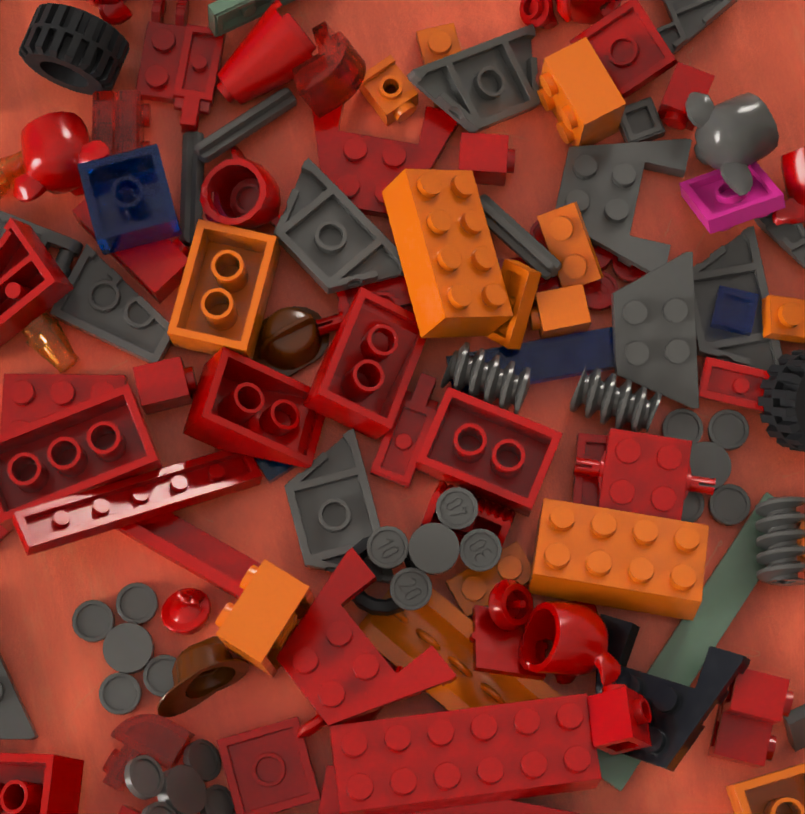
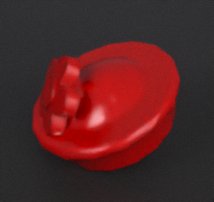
(510, 604)
(186, 611)

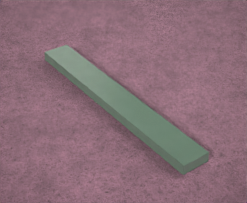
(690, 641)

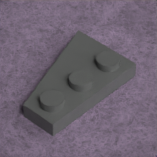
(112, 310)

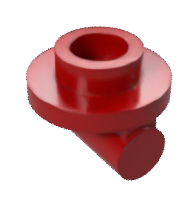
(538, 13)

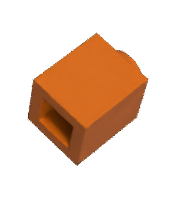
(560, 312)

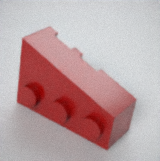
(28, 279)

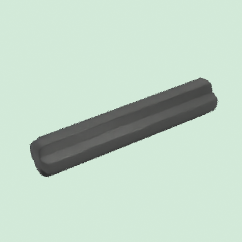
(245, 125)
(191, 180)
(519, 239)

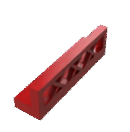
(193, 550)

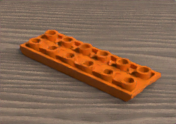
(443, 626)

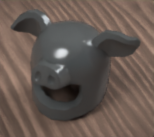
(732, 135)

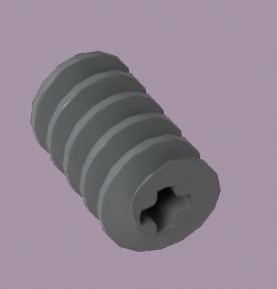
(487, 378)
(615, 401)
(780, 541)

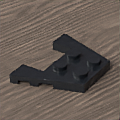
(675, 708)

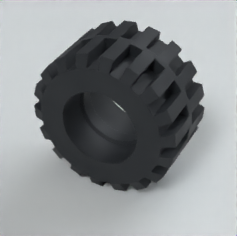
(74, 48)
(785, 401)

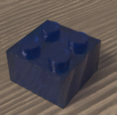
(129, 199)

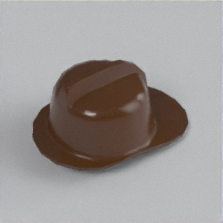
(290, 340)
(199, 674)

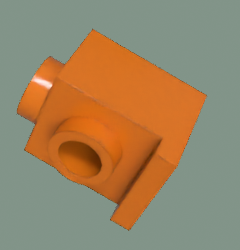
(389, 106)

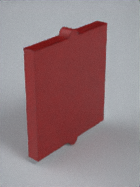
(497, 649)

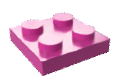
(722, 208)

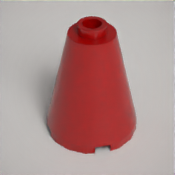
(265, 57)

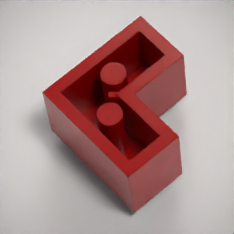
(747, 718)

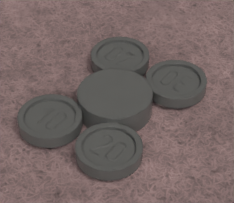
(710, 460)
(434, 548)
(126, 647)
(183, 786)

